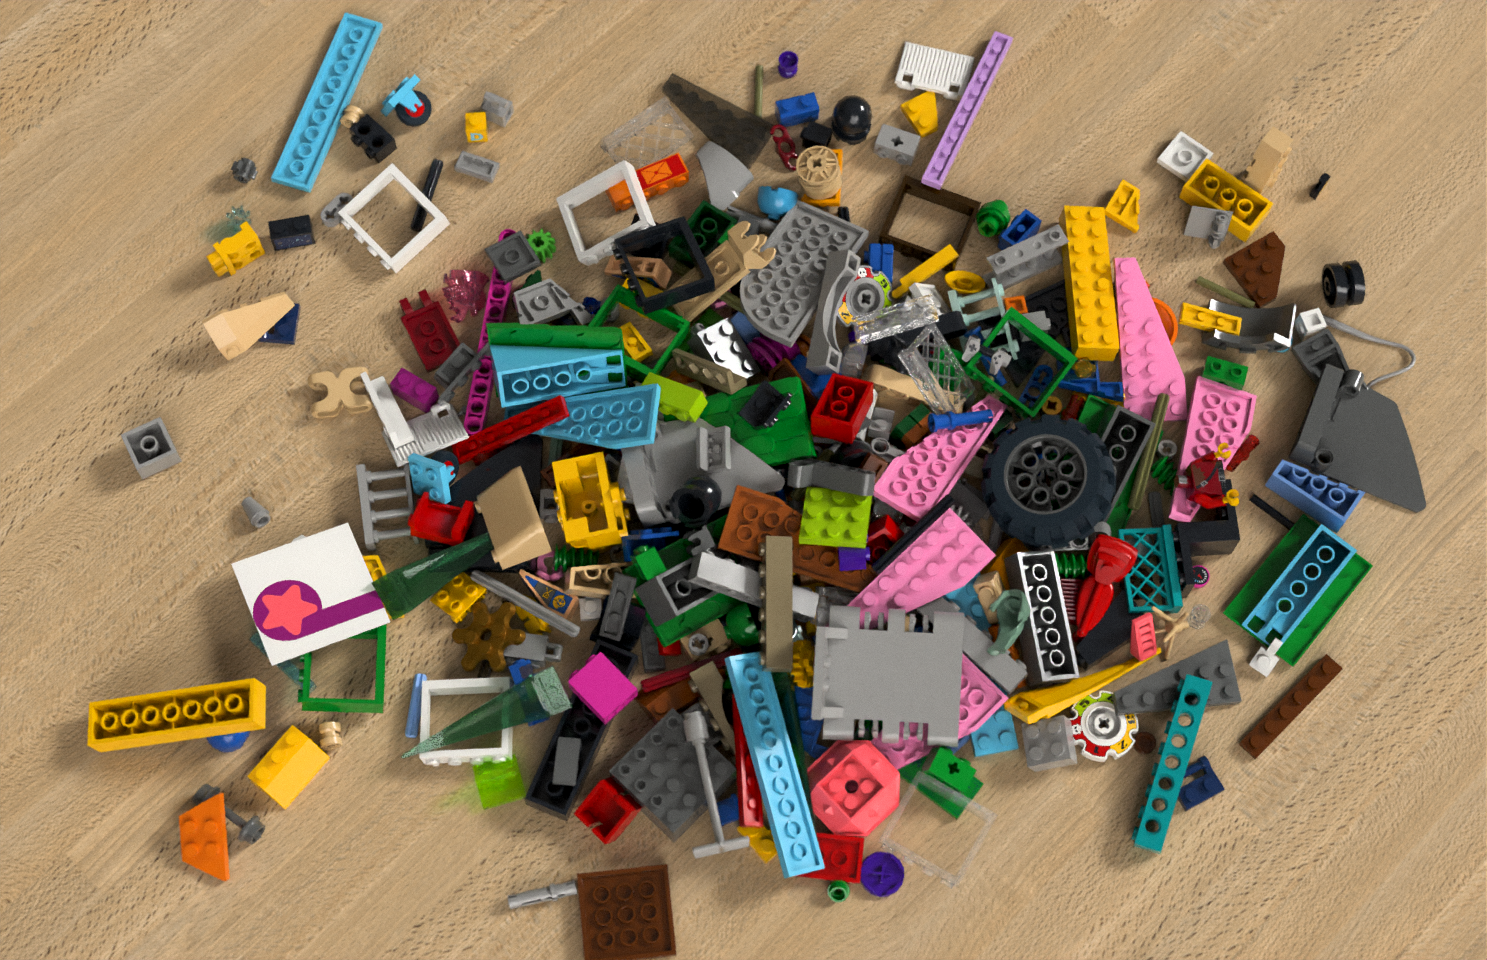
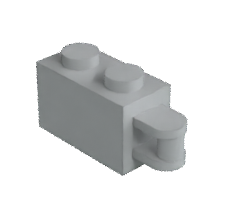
(533, 648)

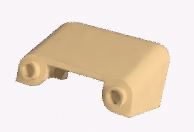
(512, 520)

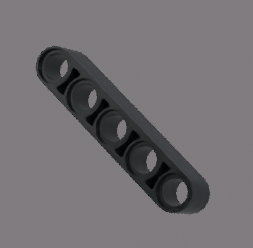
(949, 324)

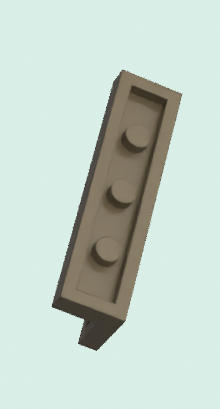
(707, 372)

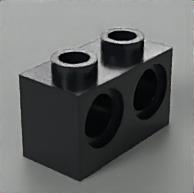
(375, 136)

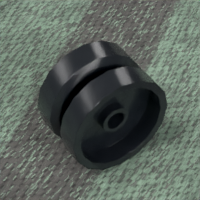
(1343, 284)

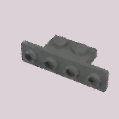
(458, 367)

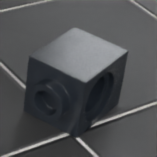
(815, 135)

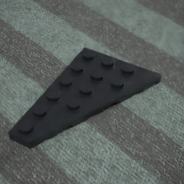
(1054, 303)

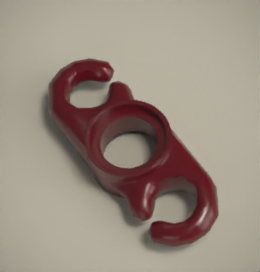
(785, 138)

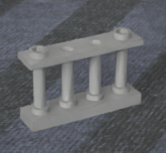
(1026, 258)
(368, 496)

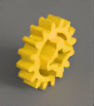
(803, 663)

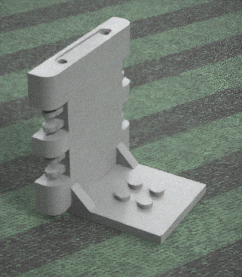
(888, 675)

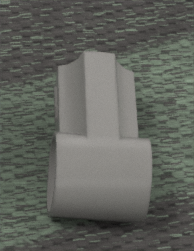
(886, 451)

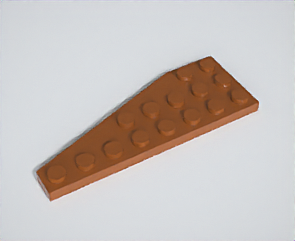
(759, 515)

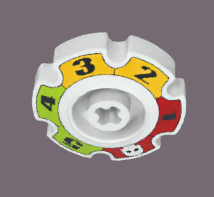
(1098, 742)

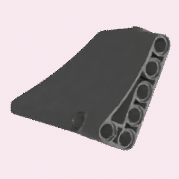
(1359, 440)

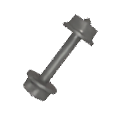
(250, 831)

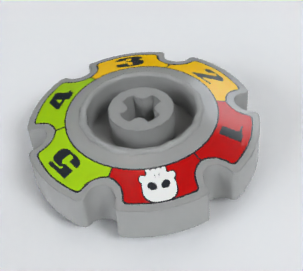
(868, 287)

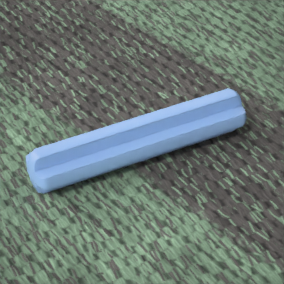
(415, 707)

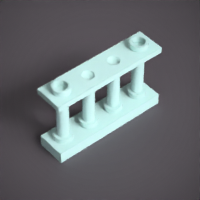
(958, 302)

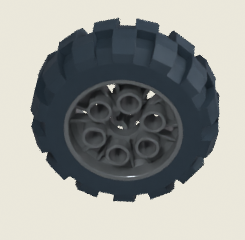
(1080, 508)

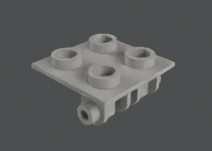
(1208, 224)

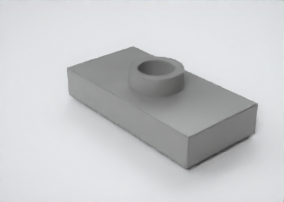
(477, 166)

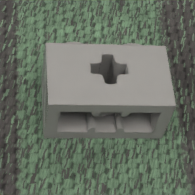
(906, 144)

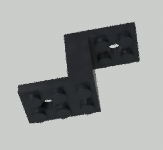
(1204, 539)

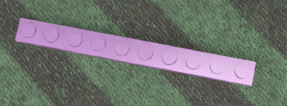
(967, 110)

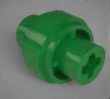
(993, 218)

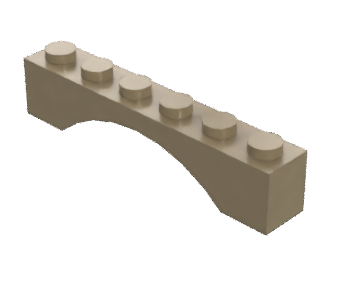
(708, 685)

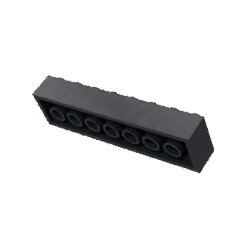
(581, 724)

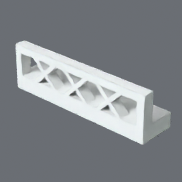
(388, 410)

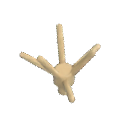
(1172, 626)

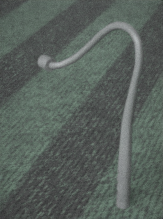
(1350, 330)

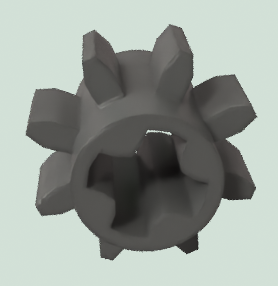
(244, 170)

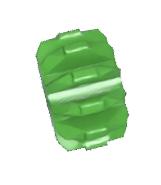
(546, 244)

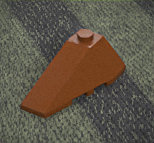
(662, 700)

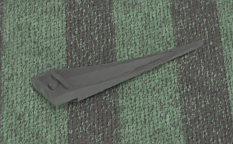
(1317, 352)

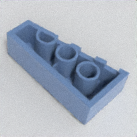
(1314, 494)

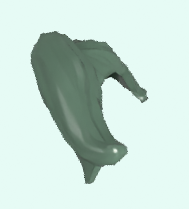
(1012, 613)

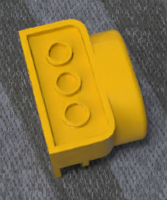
(586, 502)

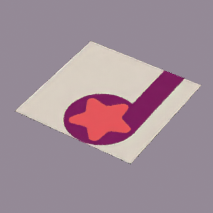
(310, 593)

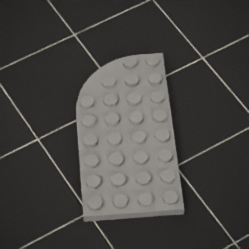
(788, 289)

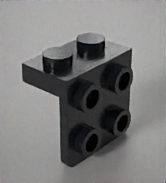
(889, 350)
(763, 406)
(631, 630)

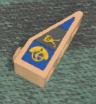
(649, 270)
(550, 595)

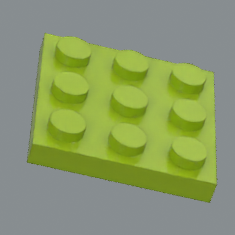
(835, 518)

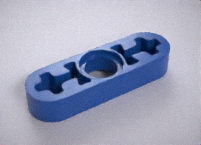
(1033, 382)

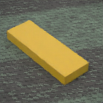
(1208, 319)

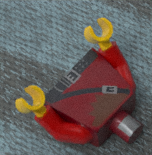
(1206, 480)

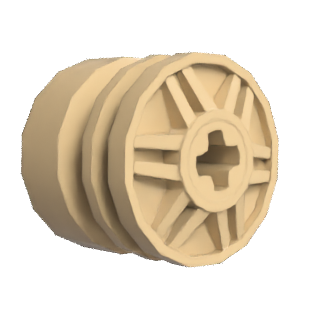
(819, 172)

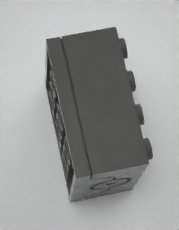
(667, 778)

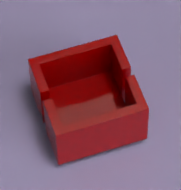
(609, 807)

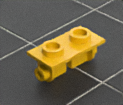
(535, 624)

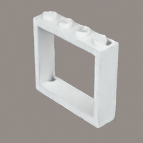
(593, 187)
(418, 242)
(456, 687)

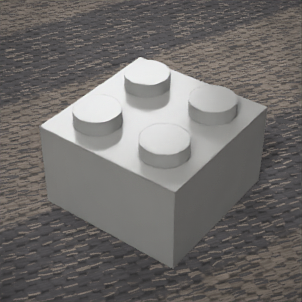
(151, 448)
(1049, 743)

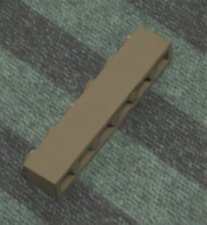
(776, 604)

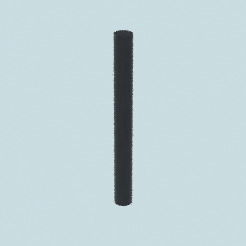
(1272, 512)

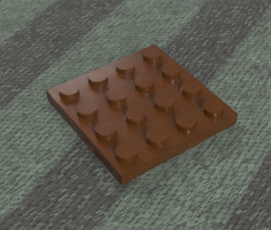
(627, 914)

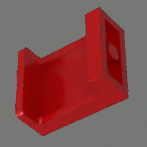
(441, 521)

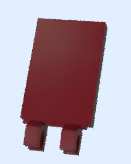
(429, 331)

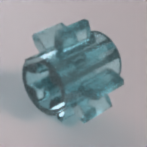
(241, 214)

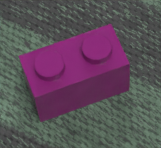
(414, 390)

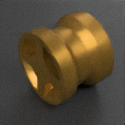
(1051, 401)

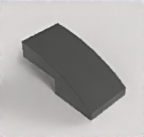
(566, 761)

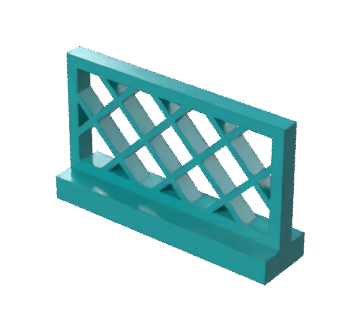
(1168, 571)

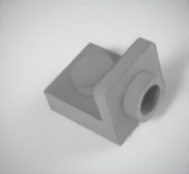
(881, 423)

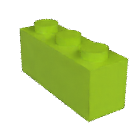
(677, 398)

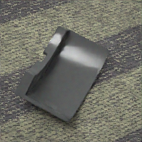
(1259, 328)

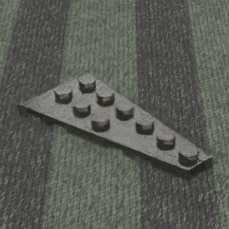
(720, 120)

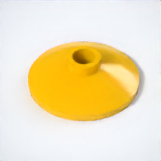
(964, 282)

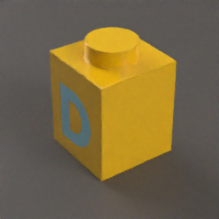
(476, 127)

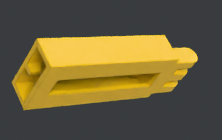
(926, 270)

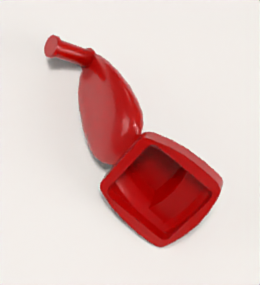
(1108, 562)

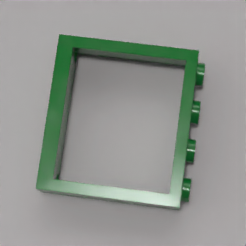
(663, 316)
(1039, 338)
(348, 705)

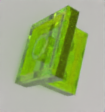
(499, 783)

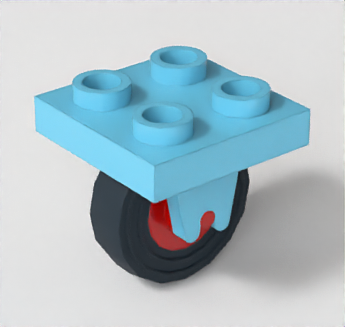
(411, 106)
(434, 474)

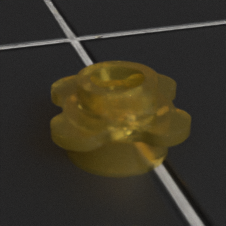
(1084, 368)

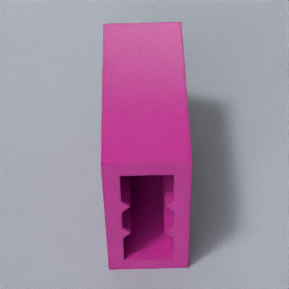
(602, 687)

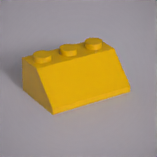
(288, 767)

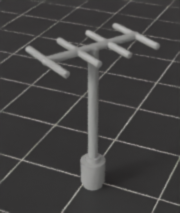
(697, 732)

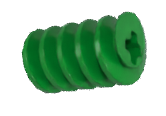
(1165, 473)
(573, 559)
(1072, 566)

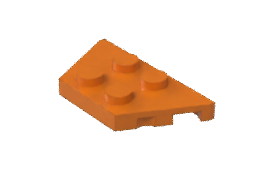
(205, 837)

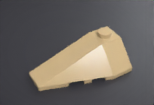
(240, 328)

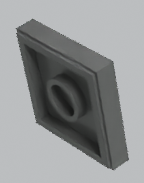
(512, 257)

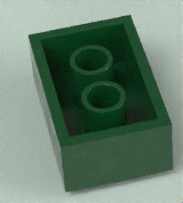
(708, 227)

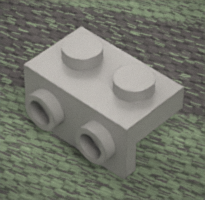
(713, 449)

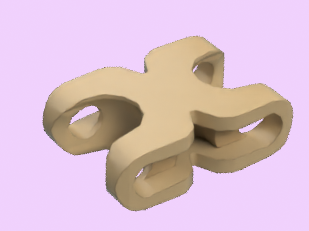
(339, 393)

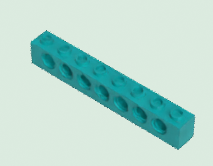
(1154, 840)

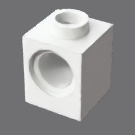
(1310, 323)

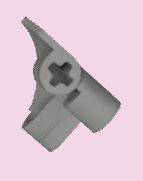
(723, 174)

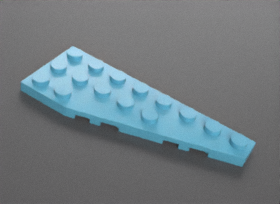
(605, 418)

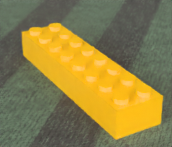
(1089, 283)
(177, 715)

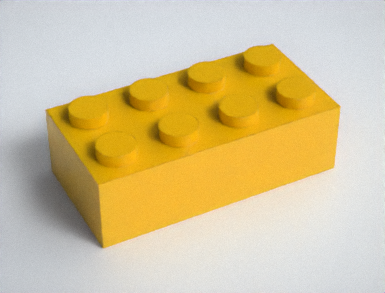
(1219, 190)

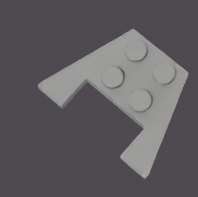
(547, 302)

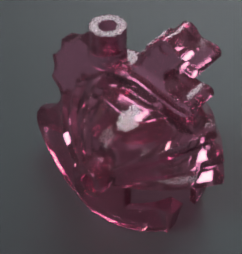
(465, 292)

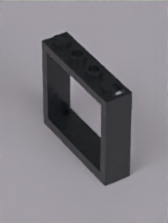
(655, 235)

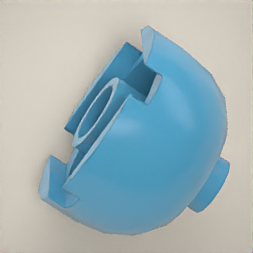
(776, 202)

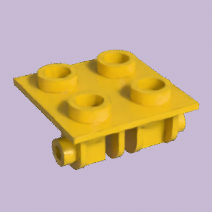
(458, 596)

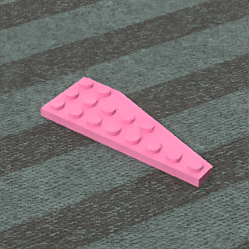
(928, 569)

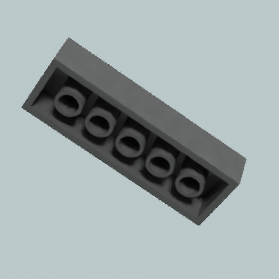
(1046, 633)

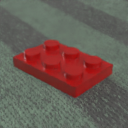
(841, 858)

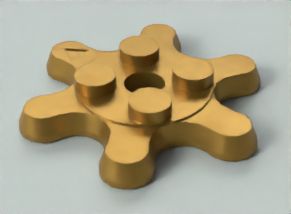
(500, 639)

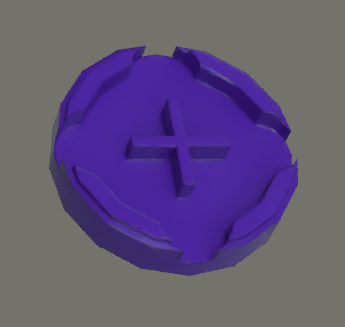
(882, 874)

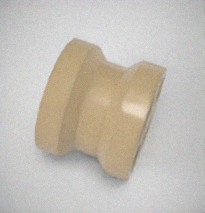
(351, 116)

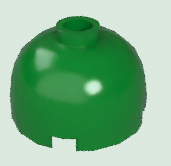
(741, 626)

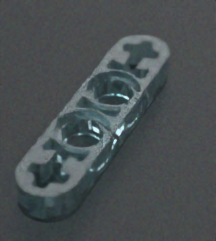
(286, 667)

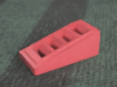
(1143, 639)

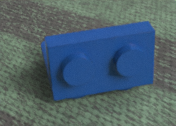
(649, 537)

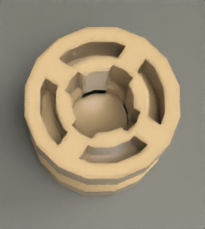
(330, 735)

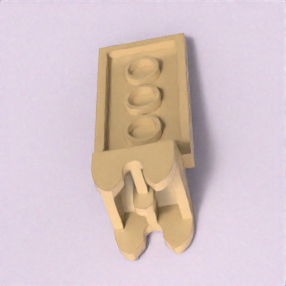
(728, 266)

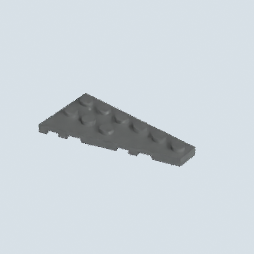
(1159, 690)

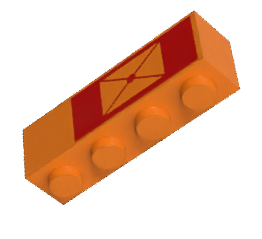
(654, 180)

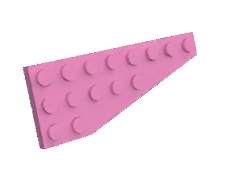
(1145, 351)
(1214, 417)
(934, 466)
(978, 702)

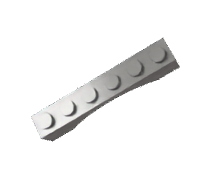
(839, 274)

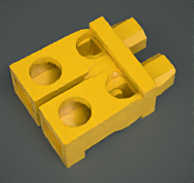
(236, 251)

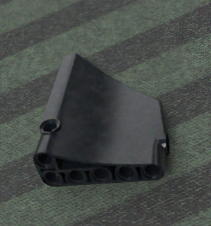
(523, 453)

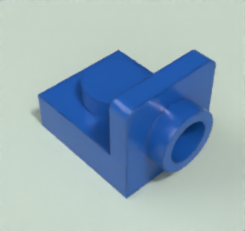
(728, 810)

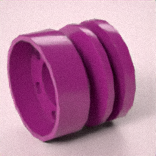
(770, 352)

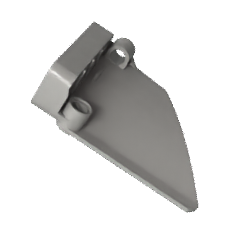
(663, 467)

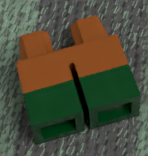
(913, 427)

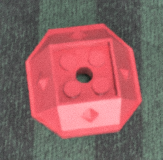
(876, 794)

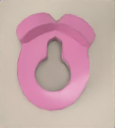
(542, 569)

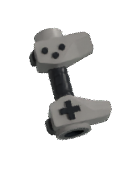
(998, 358)

